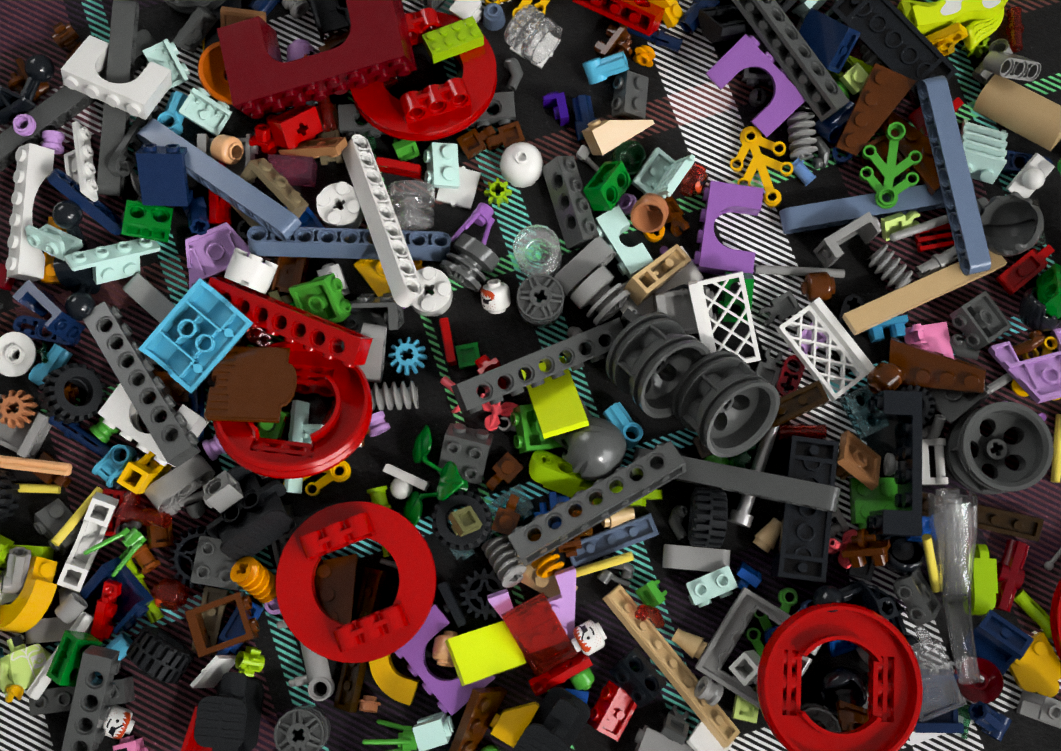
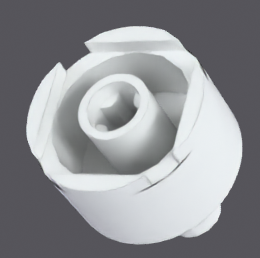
(335, 196)
(250, 271)
(441, 299)

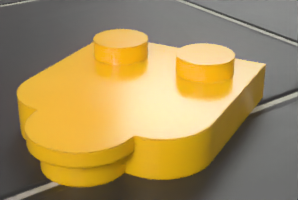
(1038, 668)

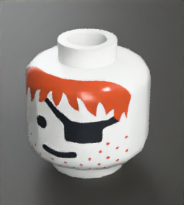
(495, 296)
(588, 637)
(118, 722)

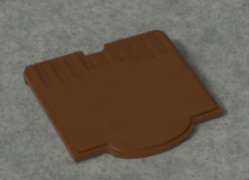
(251, 385)

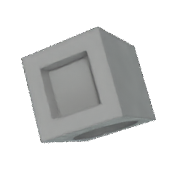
(222, 492)

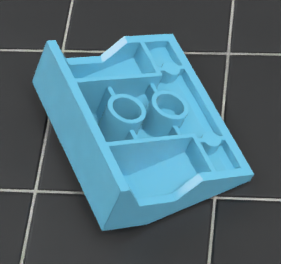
(196, 335)

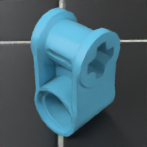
(111, 465)

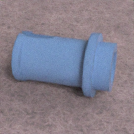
(802, 172)

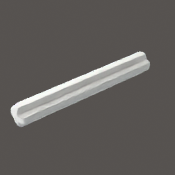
(42, 681)

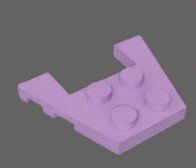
(211, 252)
(1037, 376)
(562, 604)

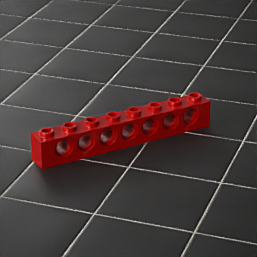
(355, 344)

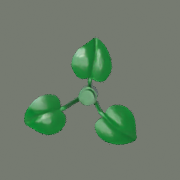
(449, 481)

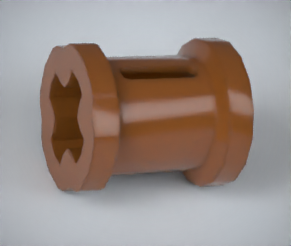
(145, 559)

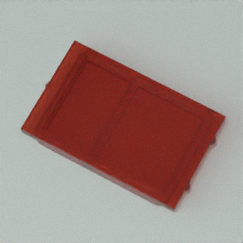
(539, 634)

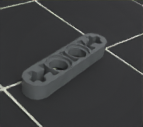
(122, 154)

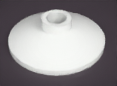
(10, 345)

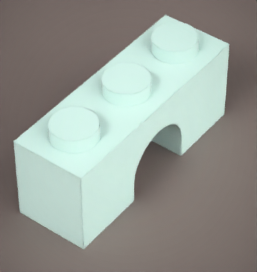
(630, 259)
(433, 731)

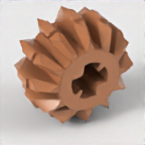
(23, 415)

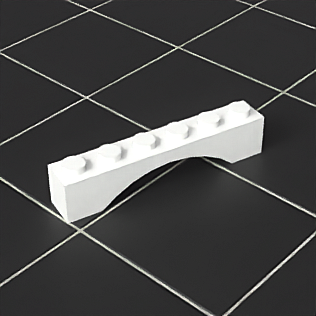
(32, 167)

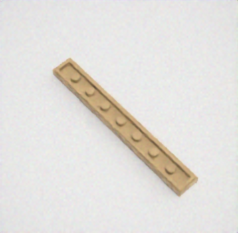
(914, 295)
(670, 665)

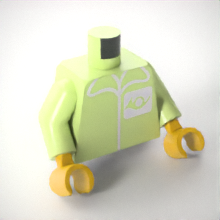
(20, 667)

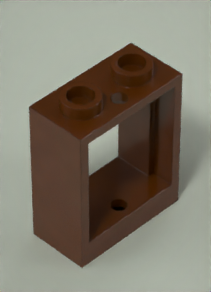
(199, 631)

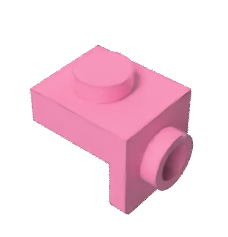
(131, 744)

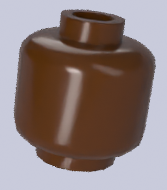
(818, 285)
(884, 377)

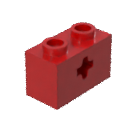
(295, 126)

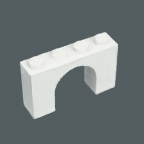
(135, 97)
(122, 414)

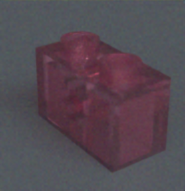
(296, 169)

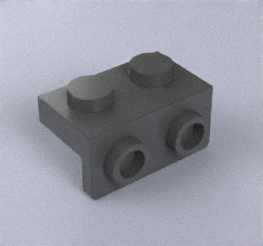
(630, 95)
(51, 520)

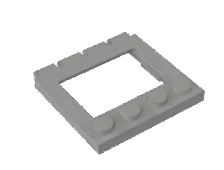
(729, 634)

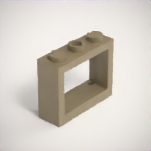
(276, 183)

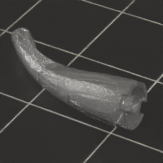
(954, 543)

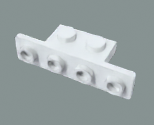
(80, 162)

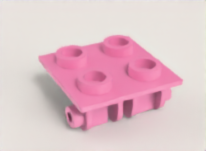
(930, 337)

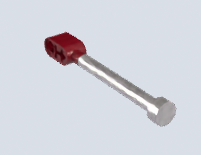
(741, 515)

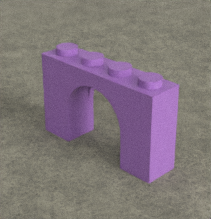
(785, 95)
(724, 199)
(448, 691)

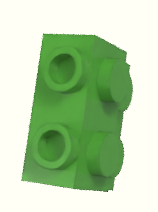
(322, 298)
(529, 435)
(864, 500)

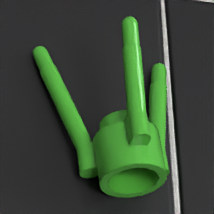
(133, 541)
(405, 740)

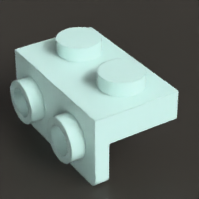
(165, 55)
(205, 111)
(442, 165)
(53, 241)
(713, 584)

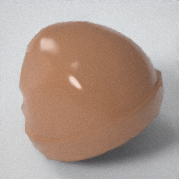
(649, 213)

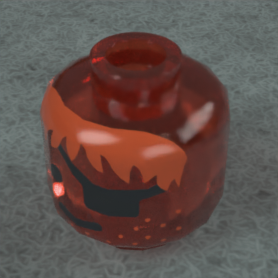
(693, 181)
(170, 594)

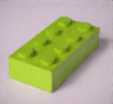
(453, 39)

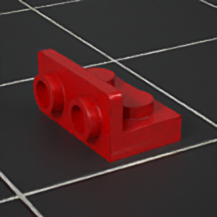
(612, 711)

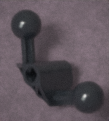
(39, 70)
(80, 303)
(866, 596)

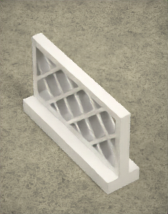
(703, 319)
(837, 340)

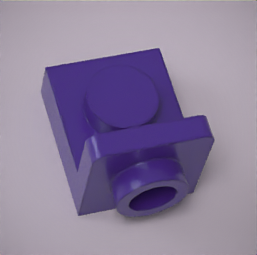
(558, 102)

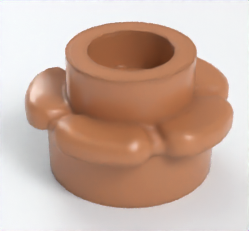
(369, 704)

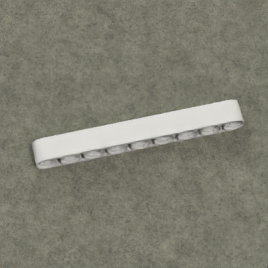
(382, 221)

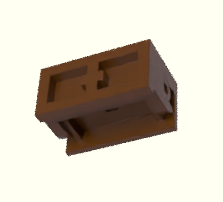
(289, 273)

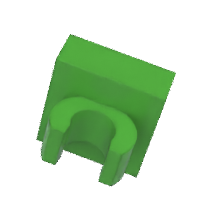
(405, 149)
(650, 594)

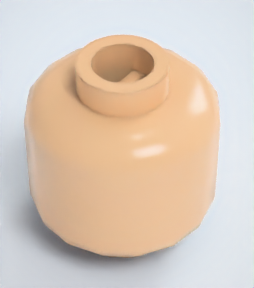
(226, 149)
(440, 651)

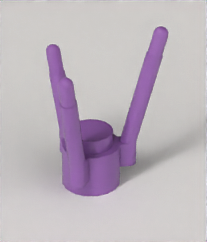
(480, 216)

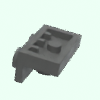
(195, 29)

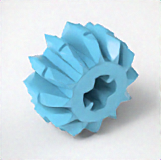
(408, 363)

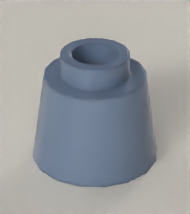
(493, 17)

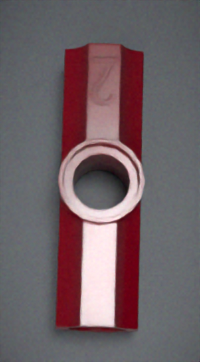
(1010, 573)

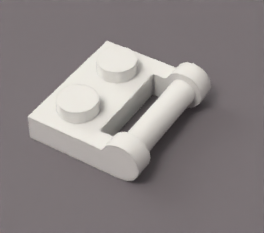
(940, 478)

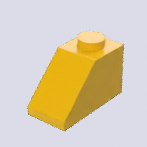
(513, 722)

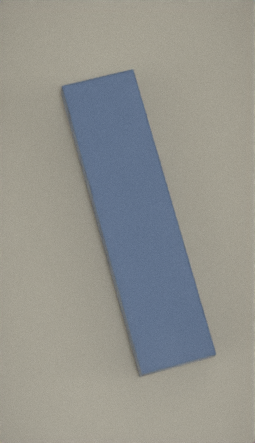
(615, 539)

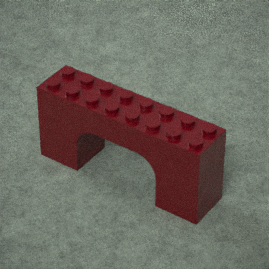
(265, 84)

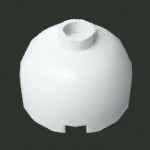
(521, 164)

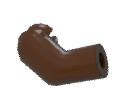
(1029, 345)

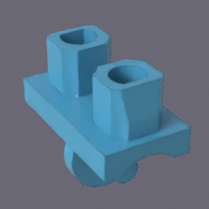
(895, 325)

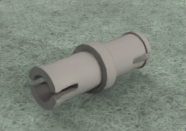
(937, 262)

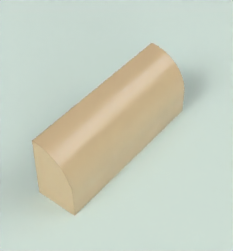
(1021, 111)

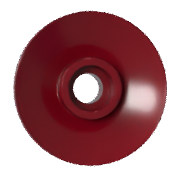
(987, 689)

